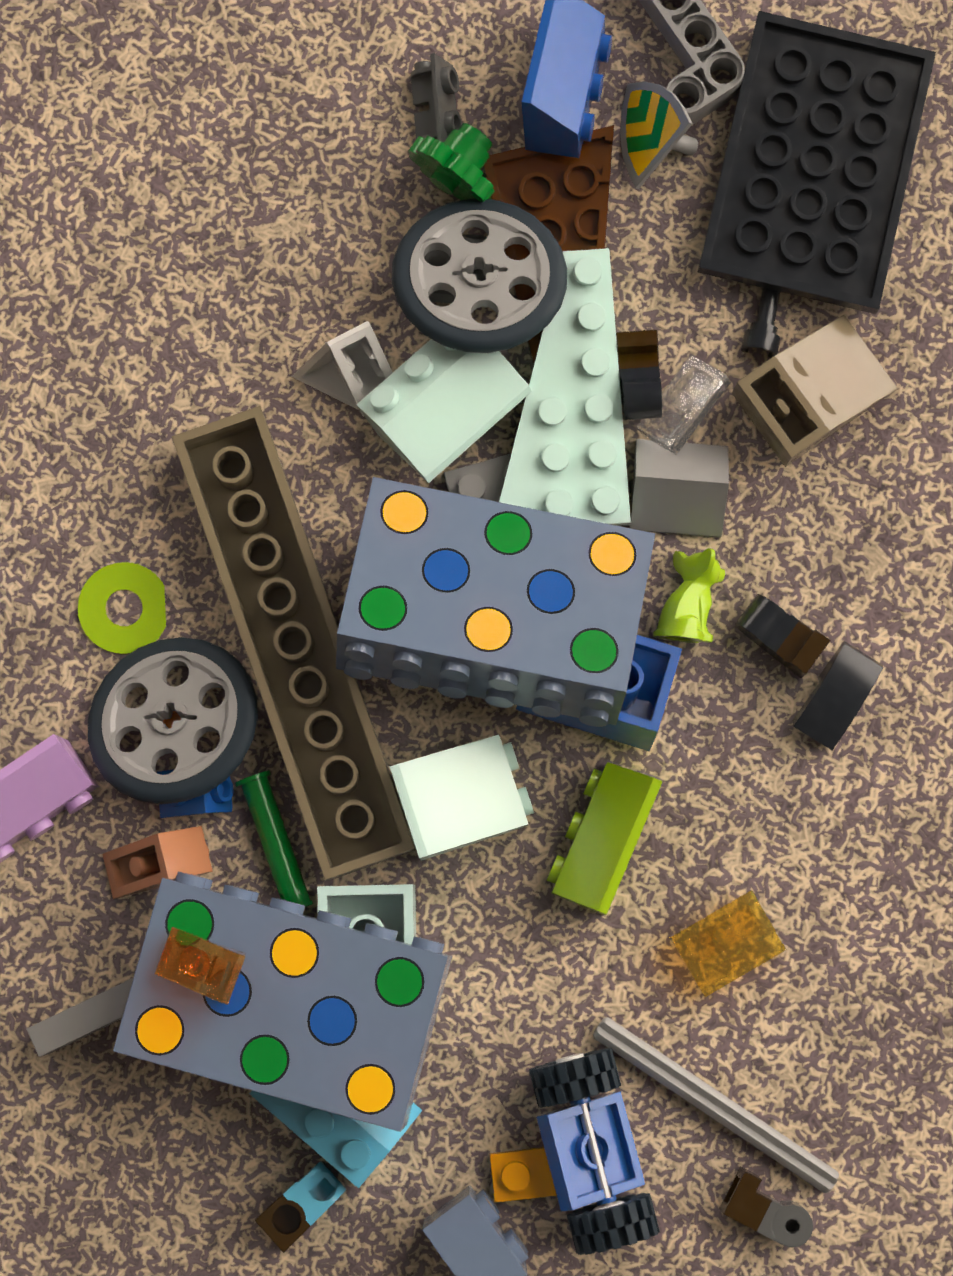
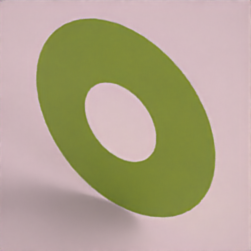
(93, 607)

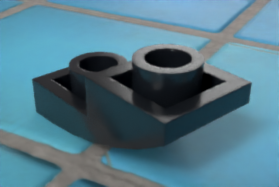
(838, 696)

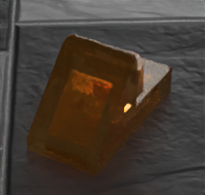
(200, 965)

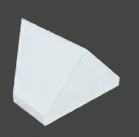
(347, 366)

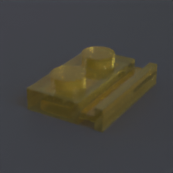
(727, 943)

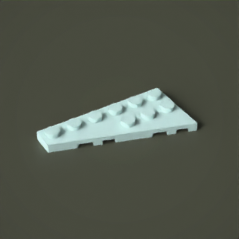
(571, 424)

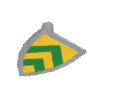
(652, 127)

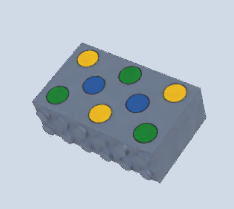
(494, 602)
(314, 1012)

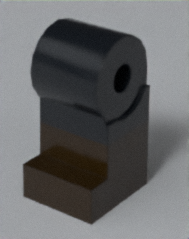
(639, 374)
(782, 635)

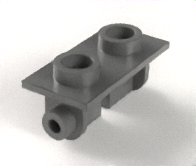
(435, 85)

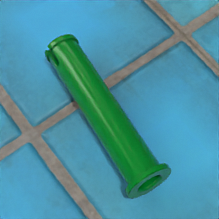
(274, 838)

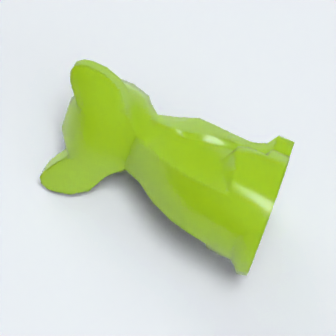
(688, 606)

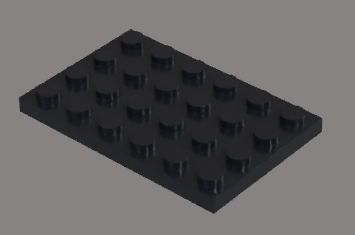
(817, 162)

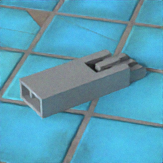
(80, 1020)

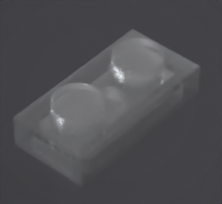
(685, 404)

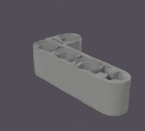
(698, 61)

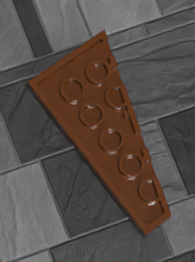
(561, 192)

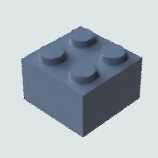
(472, 1240)

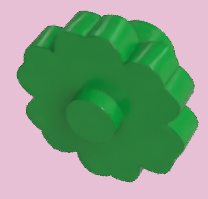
(456, 162)

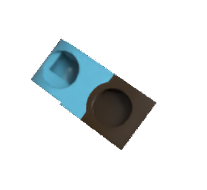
(300, 1206)

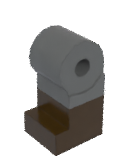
(778, 1220)

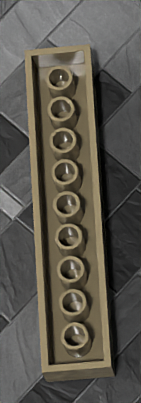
(293, 644)

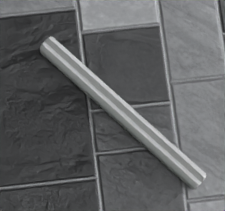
(716, 1105)

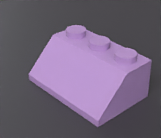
(39, 788)

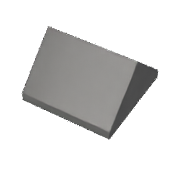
(681, 490)

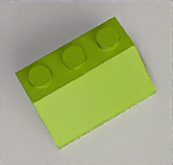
(604, 837)

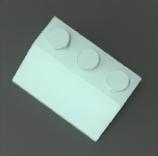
(442, 404)

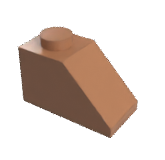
(159, 856)

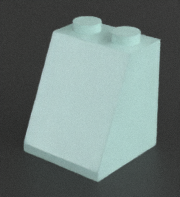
(461, 796)

